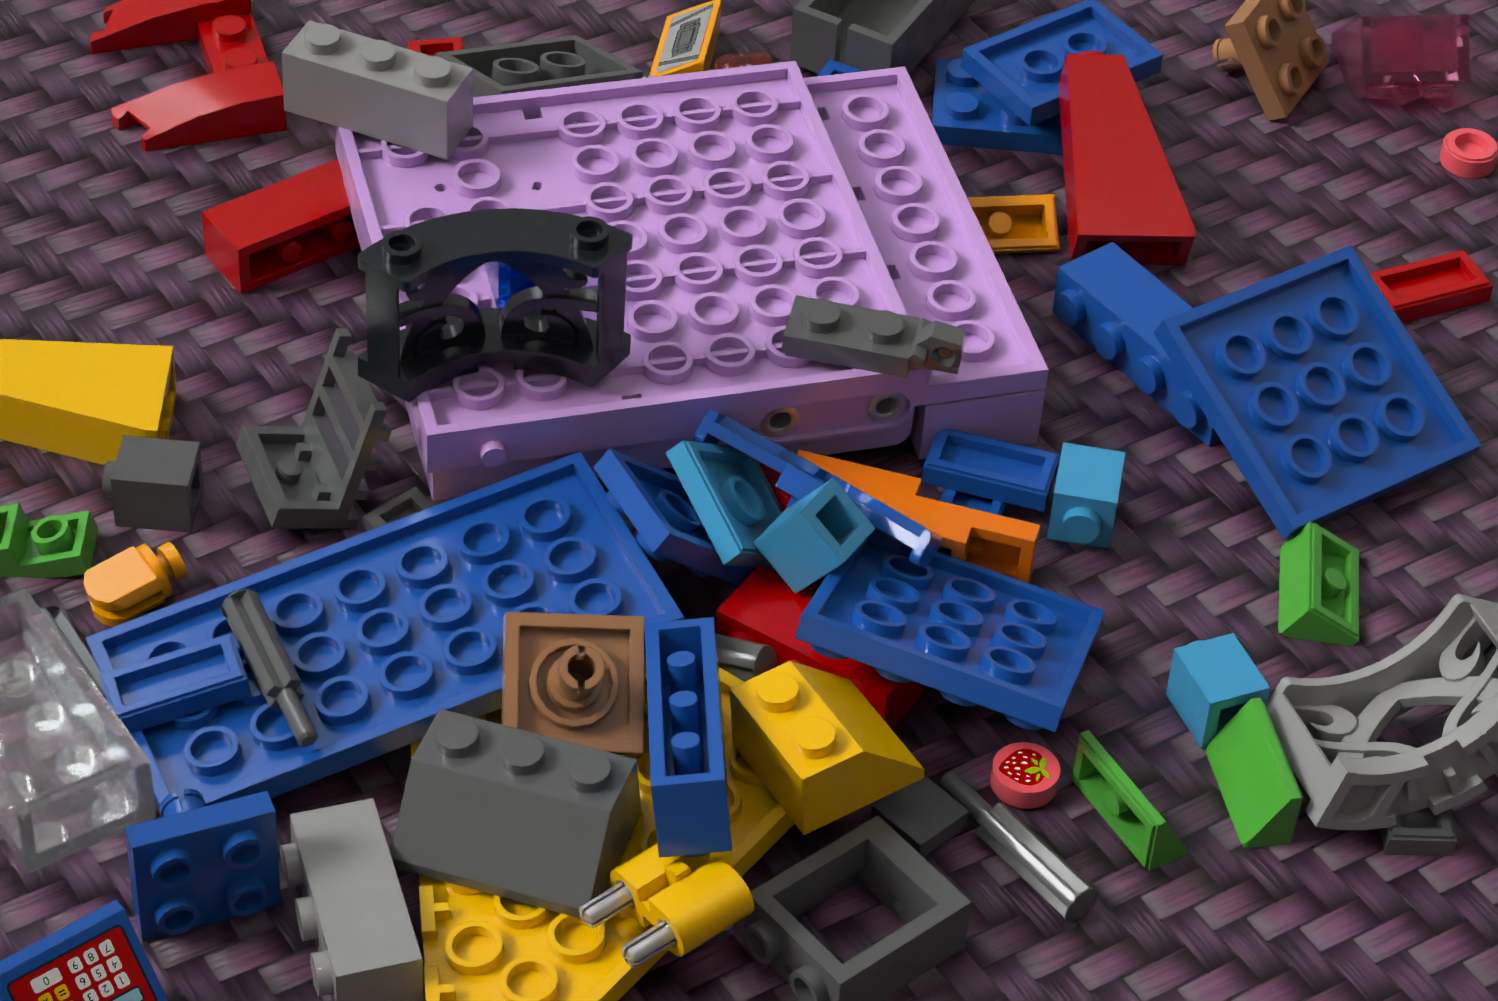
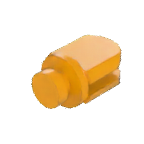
(132, 582)

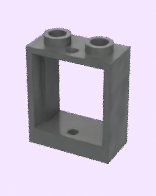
(892, 871)

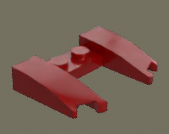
(233, 101)

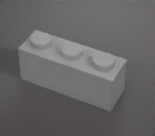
(378, 89)
(352, 905)

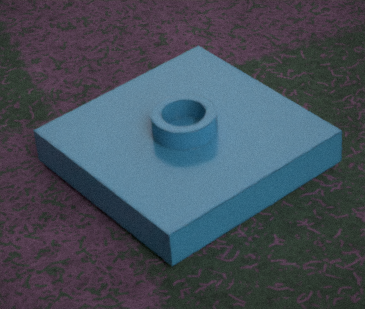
(728, 498)

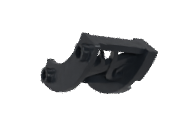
(535, 327)

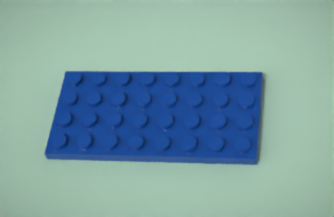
(392, 629)

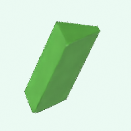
(1319, 587)
(1255, 778)
(1124, 805)

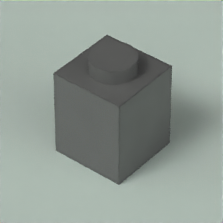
(155, 483)

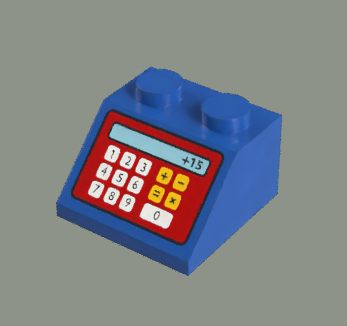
(83, 962)

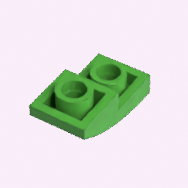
(46, 545)

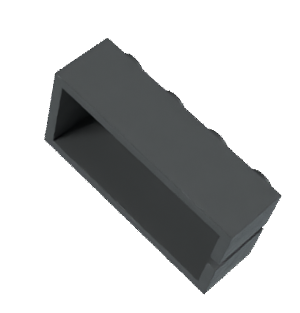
(870, 31)

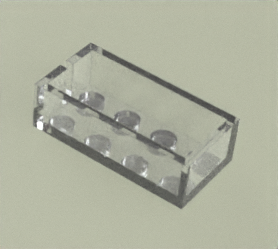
(64, 753)

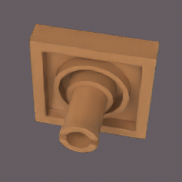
(1275, 49)
(576, 678)

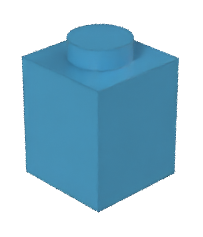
(1086, 495)
(814, 535)
(1212, 683)

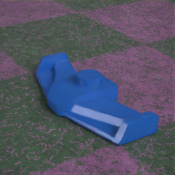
(802, 477)

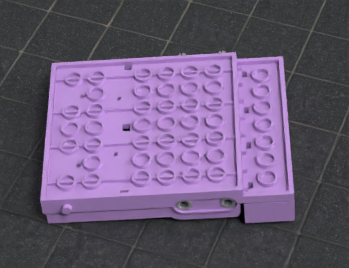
(734, 206)

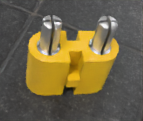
(679, 895)

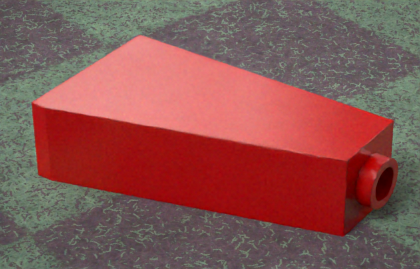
(1116, 167)

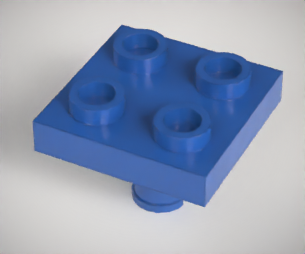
(203, 863)

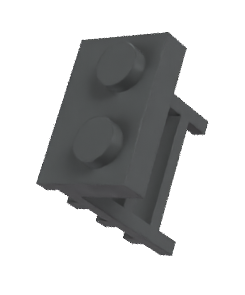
(317, 469)

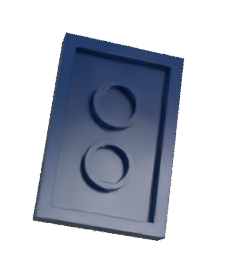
(1027, 62)
(973, 117)
(663, 516)

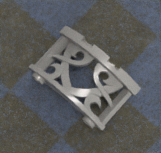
(1345, 713)

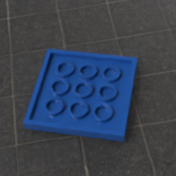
(1316, 390)
(954, 630)

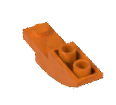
(966, 533)

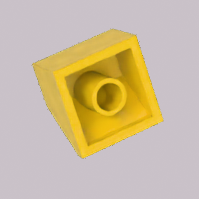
(817, 744)

